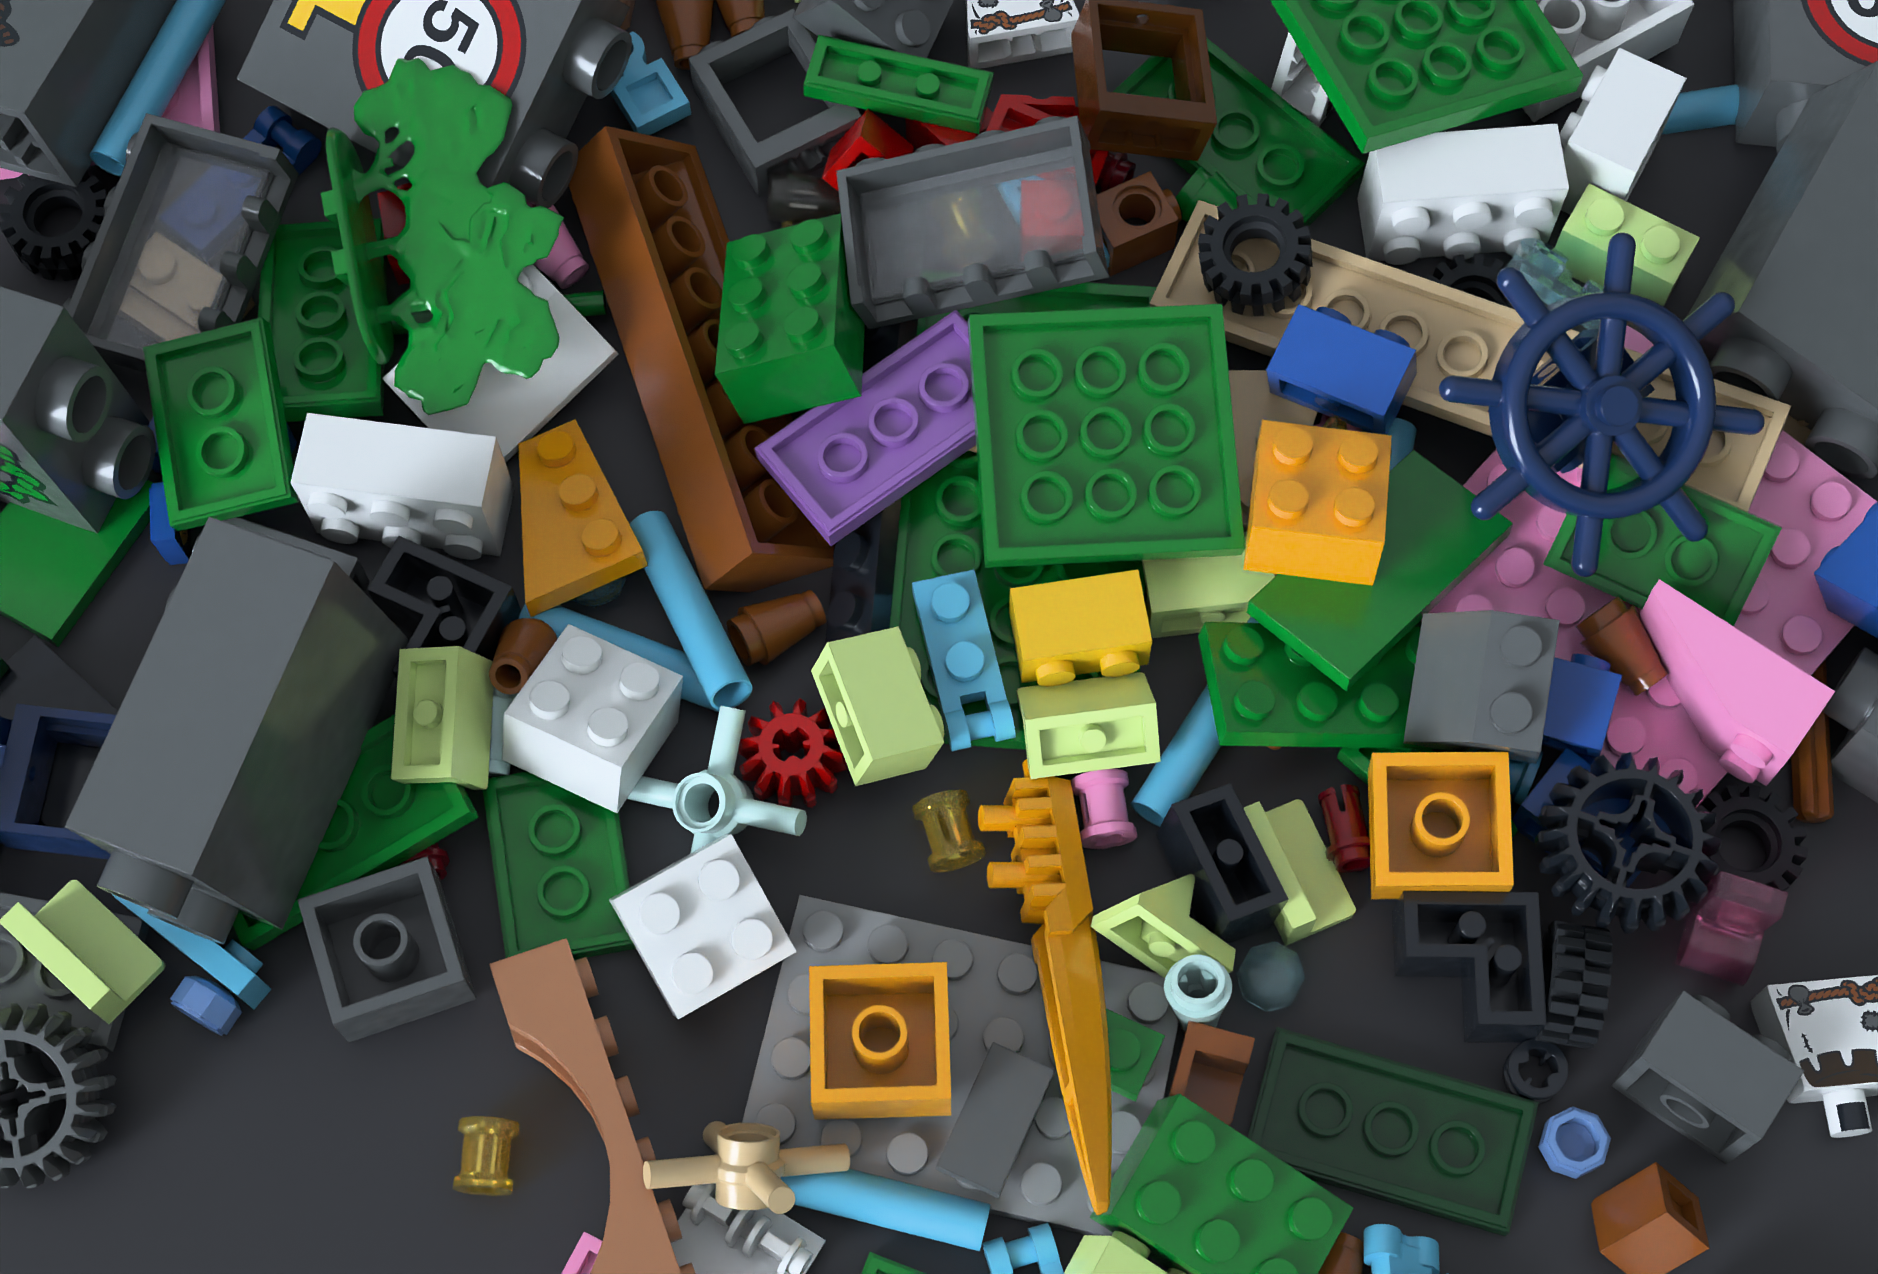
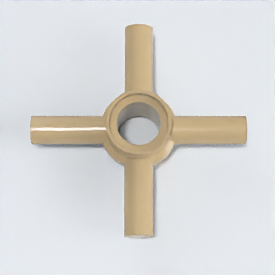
(747, 1166)

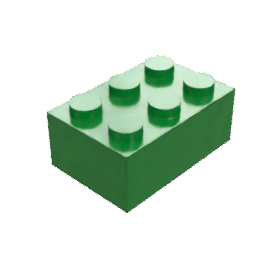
(788, 322)
(1218, 1199)

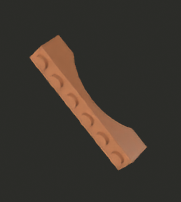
(553, 1023)

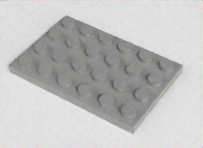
(990, 1000)

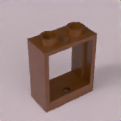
(1138, 122)

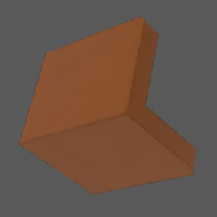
(1212, 1068)
(1649, 1223)

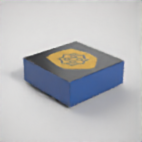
(171, 544)

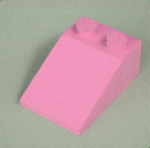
(1734, 689)

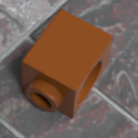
(1143, 200)

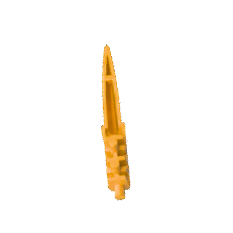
(1056, 892)

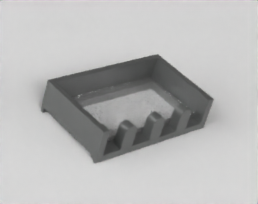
(971, 222)
(179, 238)

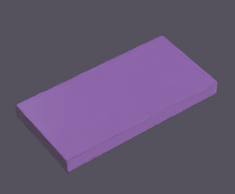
(870, 450)

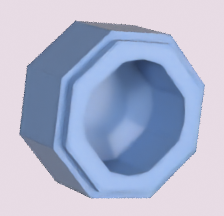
(206, 1004)
(1574, 1142)

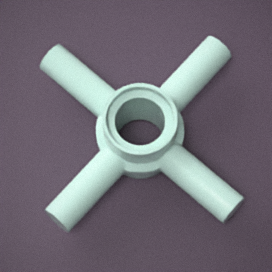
(737, 804)

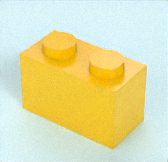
(1080, 628)

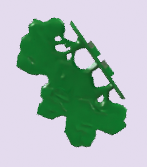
(458, 239)

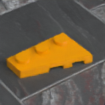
(570, 521)

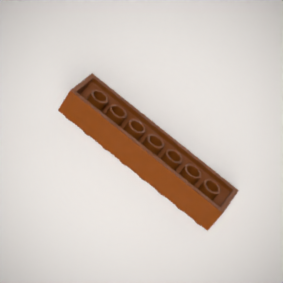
(663, 278)

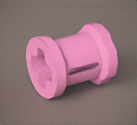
(1104, 808)

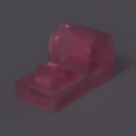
(1728, 927)

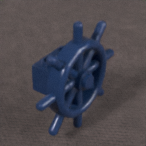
(1595, 397)

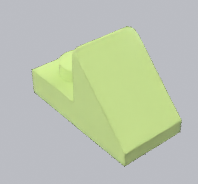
(1159, 929)

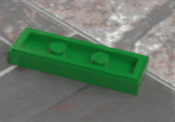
(898, 84)

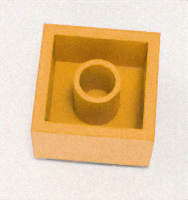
(1318, 502)
(1439, 822)
(879, 1041)

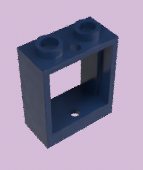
(27, 773)

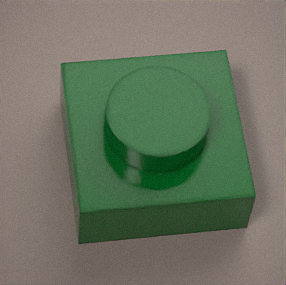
(1131, 1053)

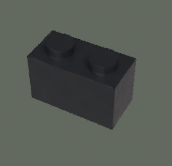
(1234, 880)

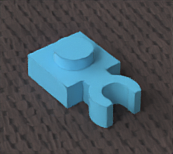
(649, 92)

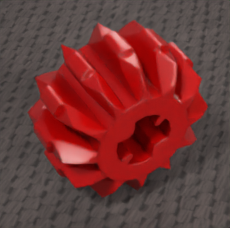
(794, 775)

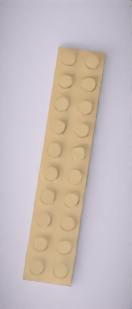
(1451, 337)

